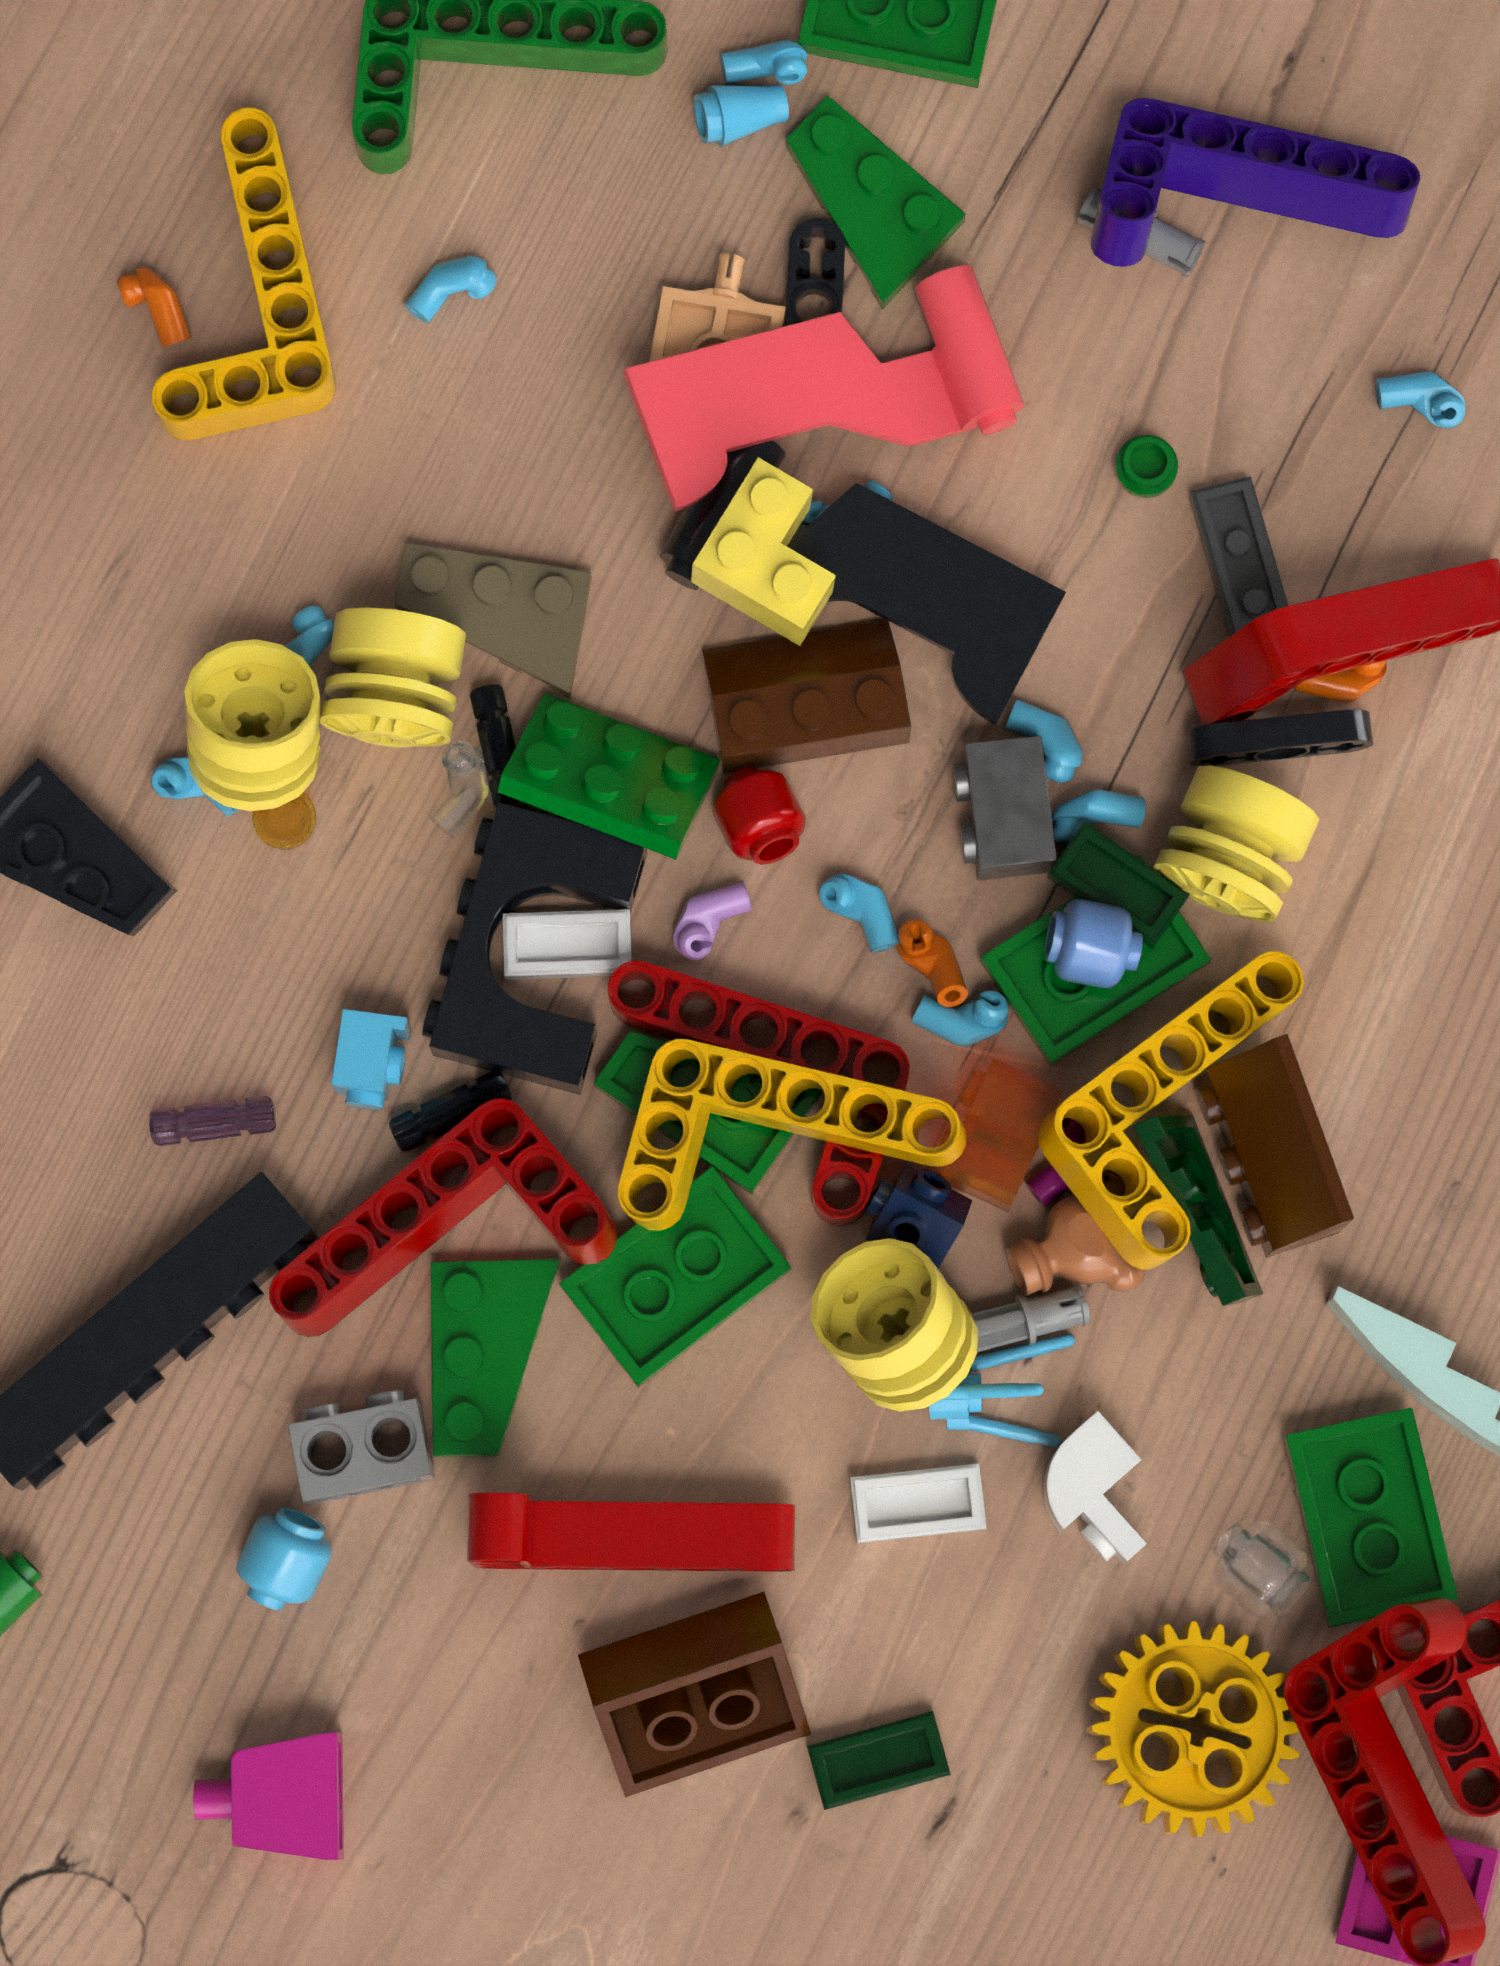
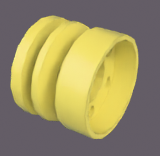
(393, 664)
(252, 724)
(1240, 832)
(894, 1324)

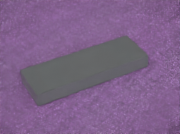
(1238, 552)

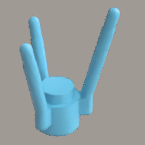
(969, 1394)

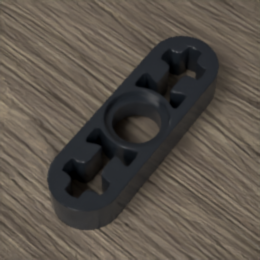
(800, 266)
(1280, 738)

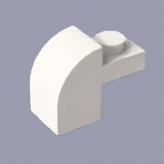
(1075, 1485)

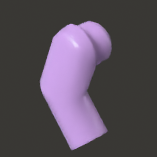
(702, 917)

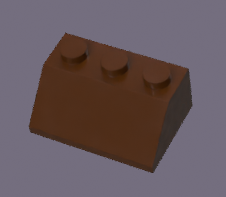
(807, 700)
(1274, 1148)
(694, 1694)

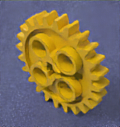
(1181, 1786)

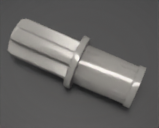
(1031, 1318)

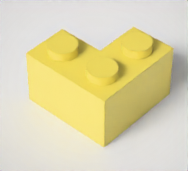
(750, 560)

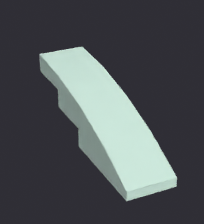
(1418, 1364)

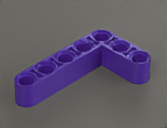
(1246, 167)

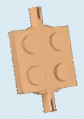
(711, 315)

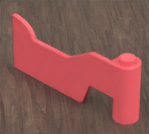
(823, 376)

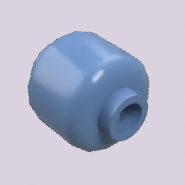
(1092, 943)

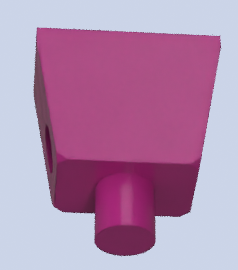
(282, 1797)

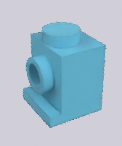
(369, 1057)

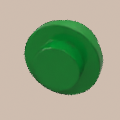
(1146, 466)

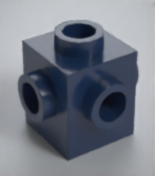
(919, 1211)

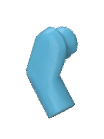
(780, 58)
(448, 278)
(314, 633)
(1058, 739)
(174, 781)
(1096, 807)
(863, 904)
(967, 1023)

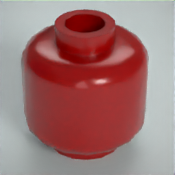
(759, 815)

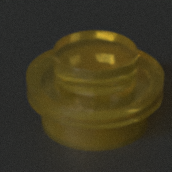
(287, 824)

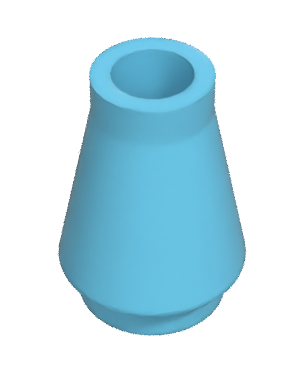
(737, 111)

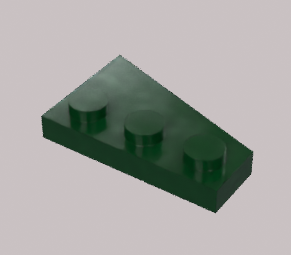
(1188, 1174)

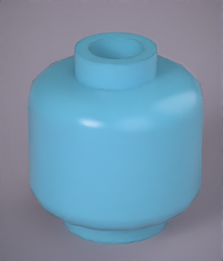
(284, 1558)

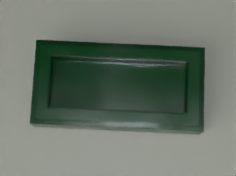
(1108, 874)
(878, 1760)

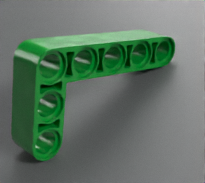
(485, 44)

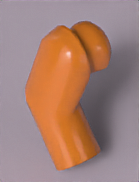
(161, 300)
(1345, 685)
(934, 959)

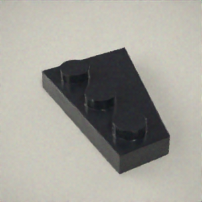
(74, 855)

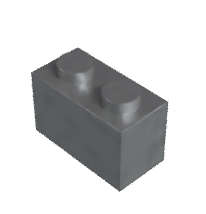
(1006, 808)

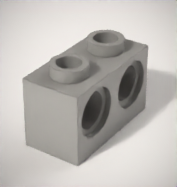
(363, 1467)

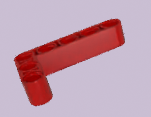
(1341, 635)
(793, 1032)
(439, 1212)
(638, 1536)
(1452, 1690)
(1385, 1775)

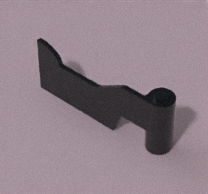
(905, 573)

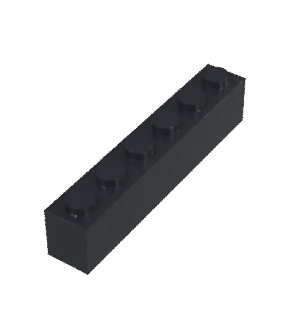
(145, 1329)

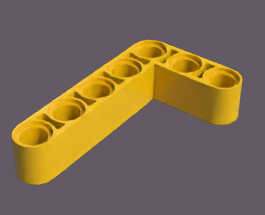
(276, 293)
(1151, 1084)
(772, 1109)

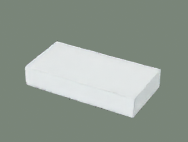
(565, 944)
(918, 1503)

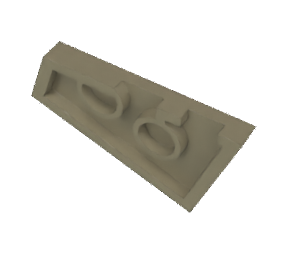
(506, 607)

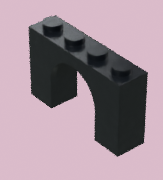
(523, 860)

